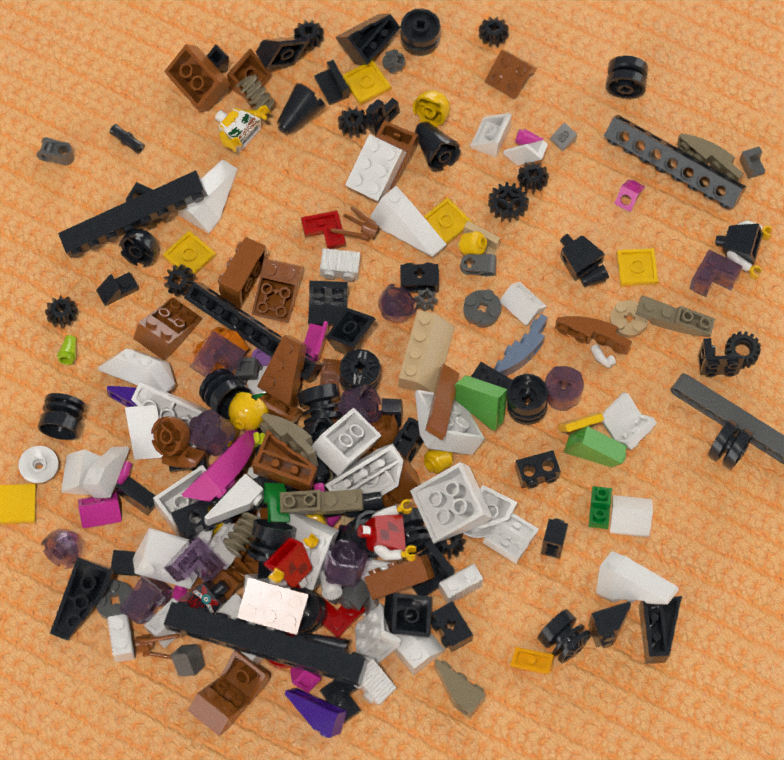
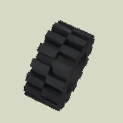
(746, 340)

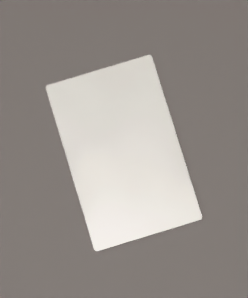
(140, 423)

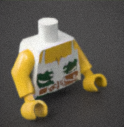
(240, 126)

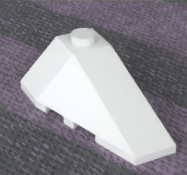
(209, 211)
(401, 218)
(166, 403)
(630, 581)
(416, 651)

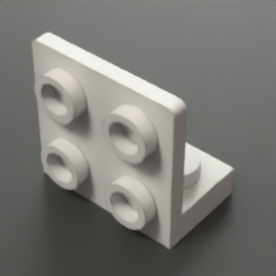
(371, 637)

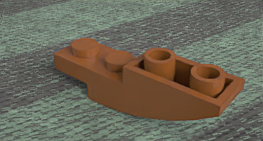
(586, 329)

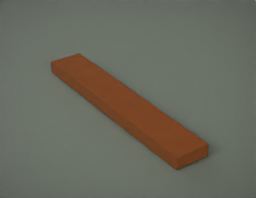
(442, 402)

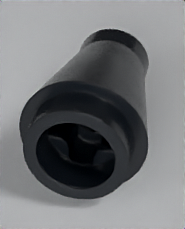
(595, 276)

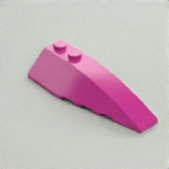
(222, 471)

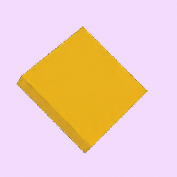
(366, 82)
(447, 220)
(190, 252)
(637, 267)
(580, 422)
(17, 504)

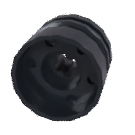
(357, 360)
(219, 390)
(530, 390)
(319, 402)
(61, 416)
(414, 531)
(270, 539)
(568, 640)

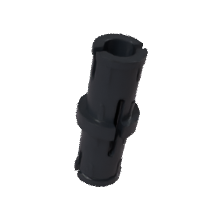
(126, 138)

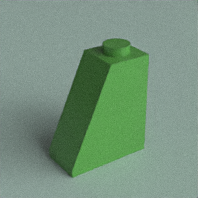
(482, 400)
(595, 447)

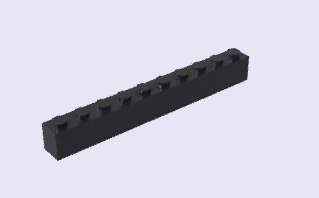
(265, 643)

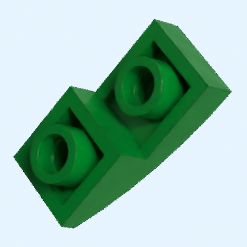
(272, 498)
(600, 507)

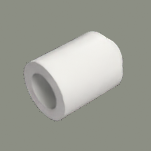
(329, 591)

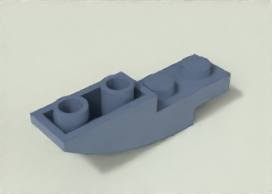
(523, 351)

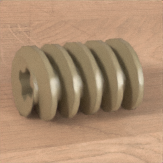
(256, 94)
(240, 535)

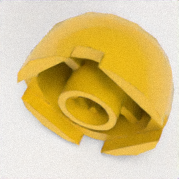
(432, 107)
(246, 412)

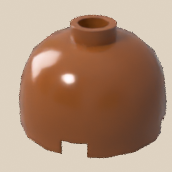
(388, 428)
(170, 435)

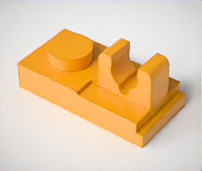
(532, 661)

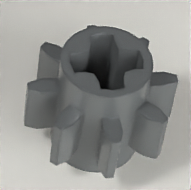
(393, 61)
(426, 305)

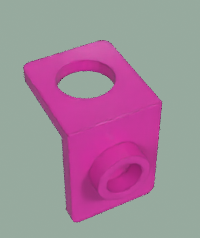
(632, 189)

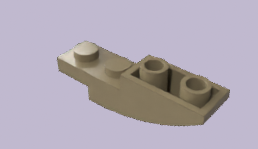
(710, 154)
(675, 319)
(291, 434)
(320, 503)

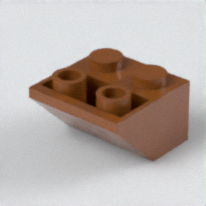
(218, 706)

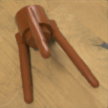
(368, 228)
(146, 643)

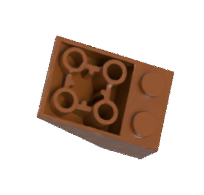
(401, 139)
(277, 290)
(166, 328)

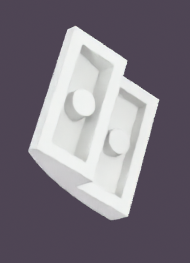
(511, 537)

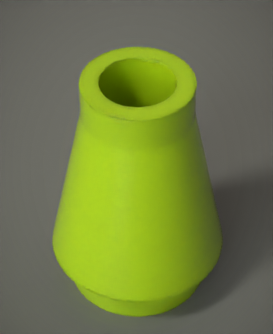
(67, 352)

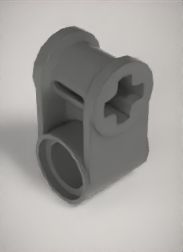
(52, 152)
(481, 264)

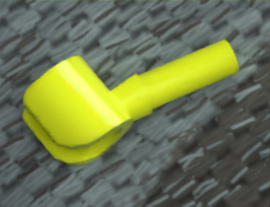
(258, 438)

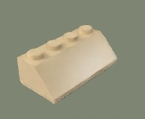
(425, 352)

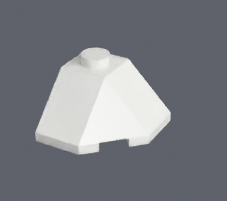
(499, 506)

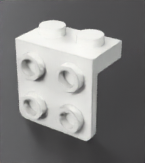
(626, 422)

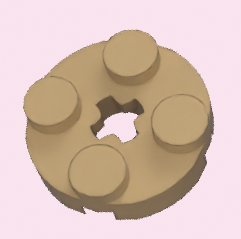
(626, 329)

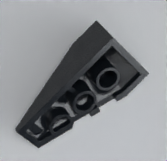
(83, 591)

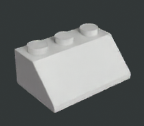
(155, 552)

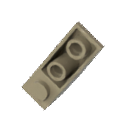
(463, 695)

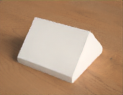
(492, 134)
(76, 470)
(631, 516)

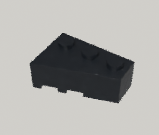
(368, 38)
(658, 629)

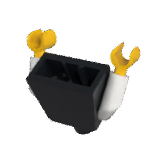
(743, 243)

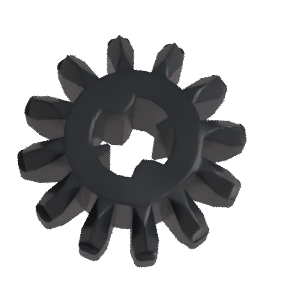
(311, 31)
(493, 31)
(346, 122)
(532, 177)
(172, 284)
(68, 312)
(456, 545)

